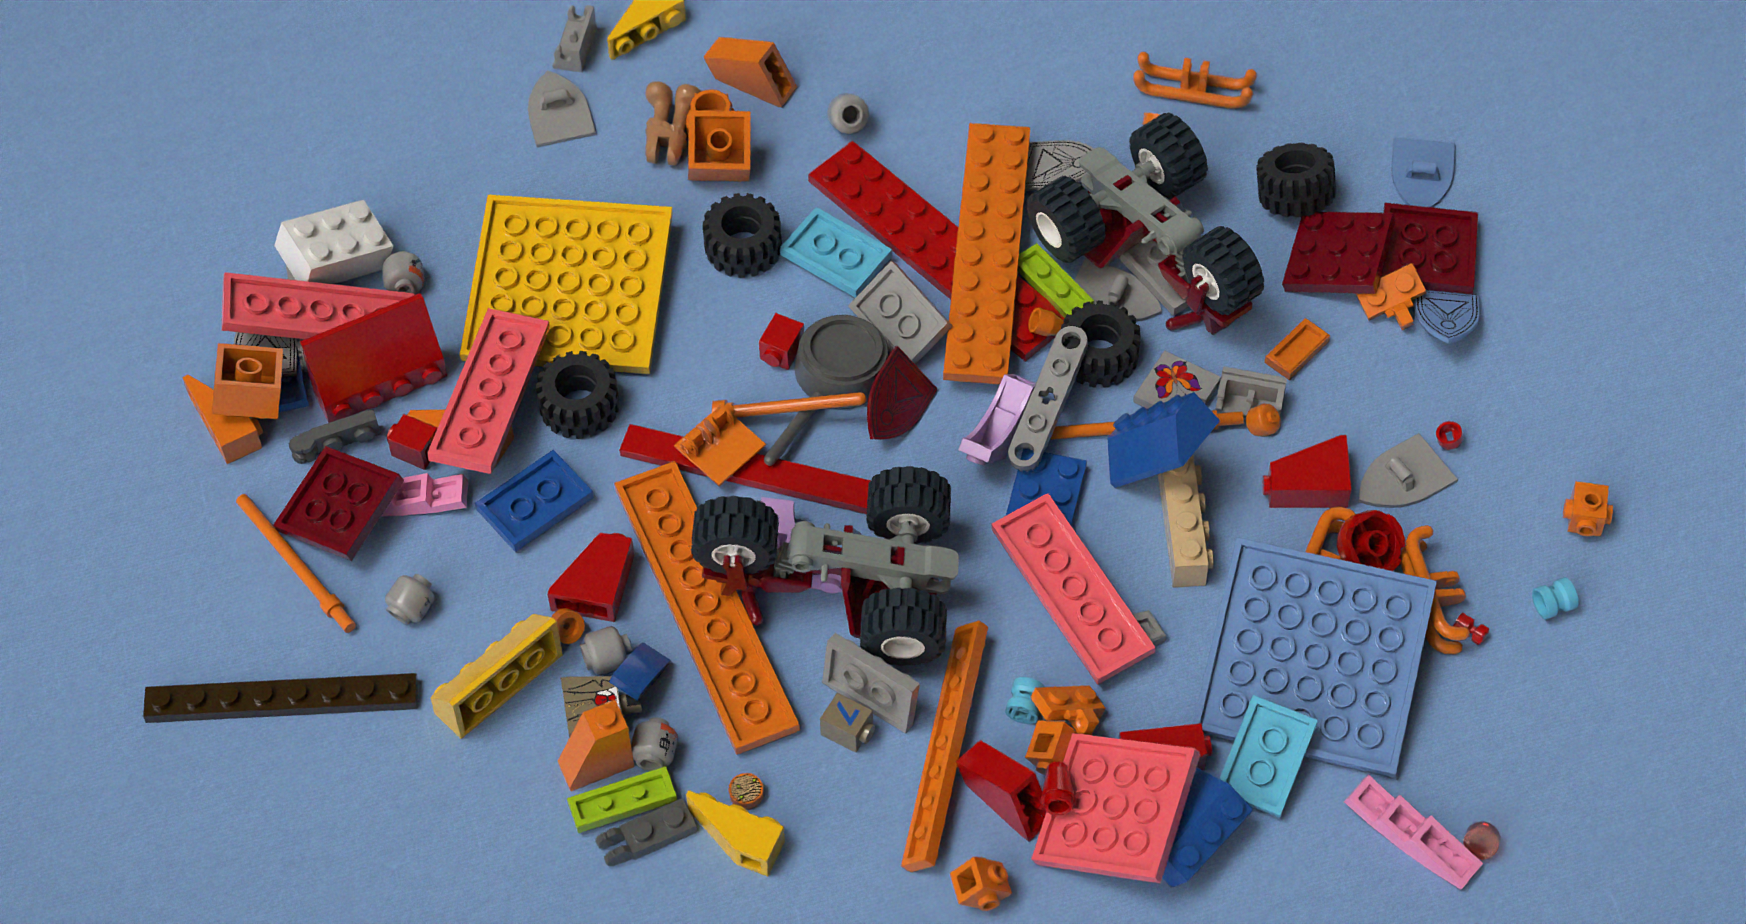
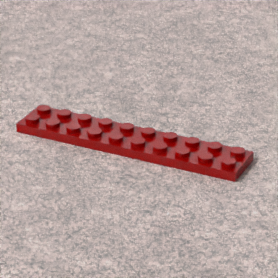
(914, 231)

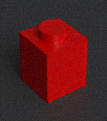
(781, 341)
(411, 440)

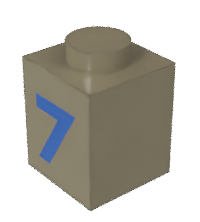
(847, 723)

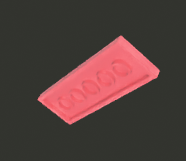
(295, 306)
(488, 391)
(1073, 588)

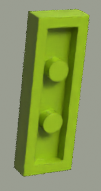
(1051, 280)
(621, 799)

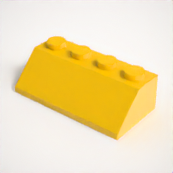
(497, 674)

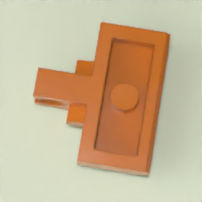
(1394, 296)
(1070, 703)

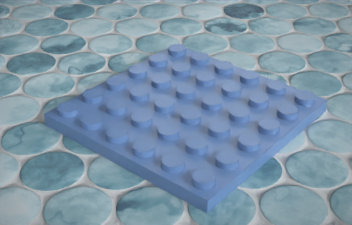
(1321, 642)

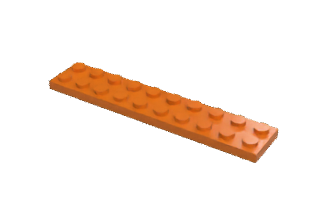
(987, 254)
(711, 624)

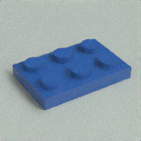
(1055, 475)
(534, 500)

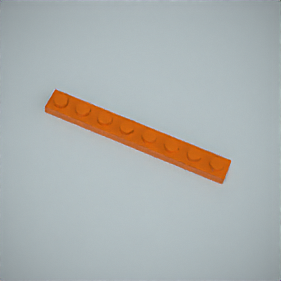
(944, 747)

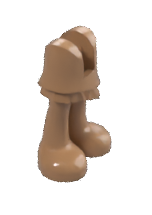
(658, 130)

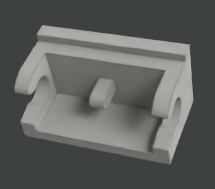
(576, 40)
(1247, 389)

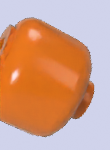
(1263, 420)

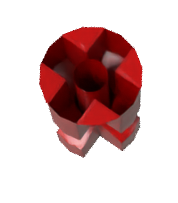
(1478, 633)

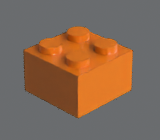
(247, 381)

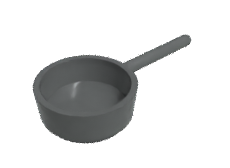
(832, 359)

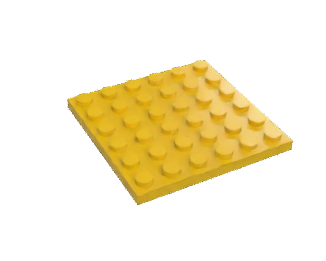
(581, 268)

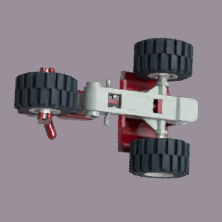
(1131, 207)
(884, 582)

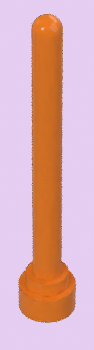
(795, 405)

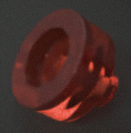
(1482, 840)

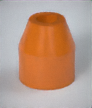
(1044, 322)

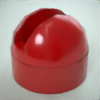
(1446, 427)

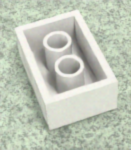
(334, 244)

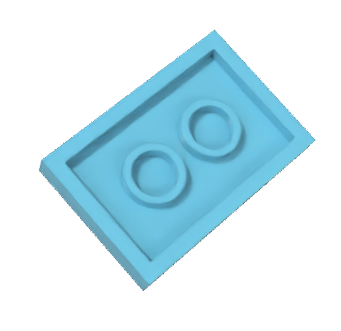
(836, 252)
(1268, 754)

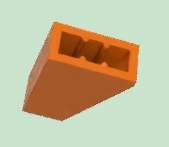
(752, 68)
(596, 747)

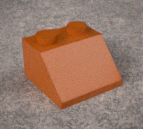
(719, 145)

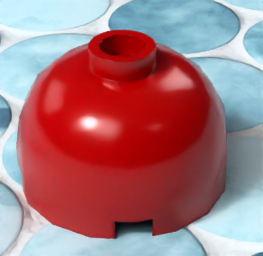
(1371, 540)

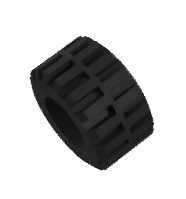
(1296, 179)
(742, 254)
(1110, 325)
(577, 415)

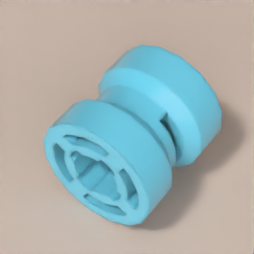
(1555, 598)
(1020, 706)

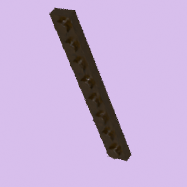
(280, 698)

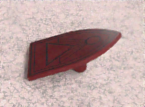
(897, 397)

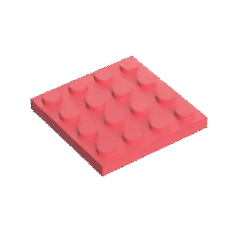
(1123, 808)

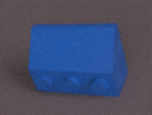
(1207, 820)

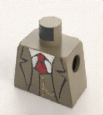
(592, 691)

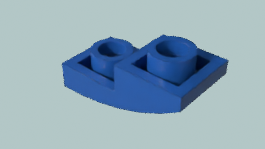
(639, 671)

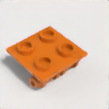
(720, 444)

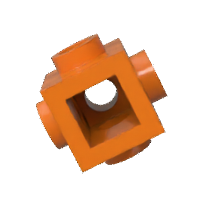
(1588, 509)
(981, 883)

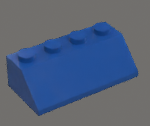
(1158, 438)

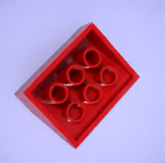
(374, 358)

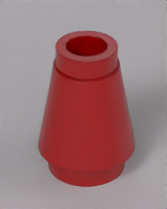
(1057, 790)

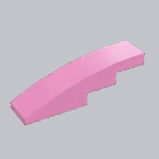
(426, 495)
(1412, 833)

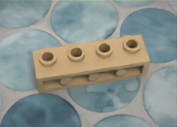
(1184, 525)

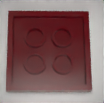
(1436, 243)
(1339, 252)
(338, 503)

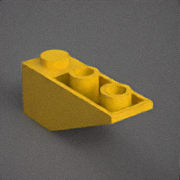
(643, 23)
(743, 836)

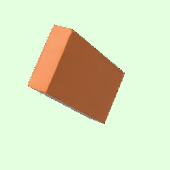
(1297, 349)

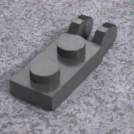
(335, 435)
(648, 833)

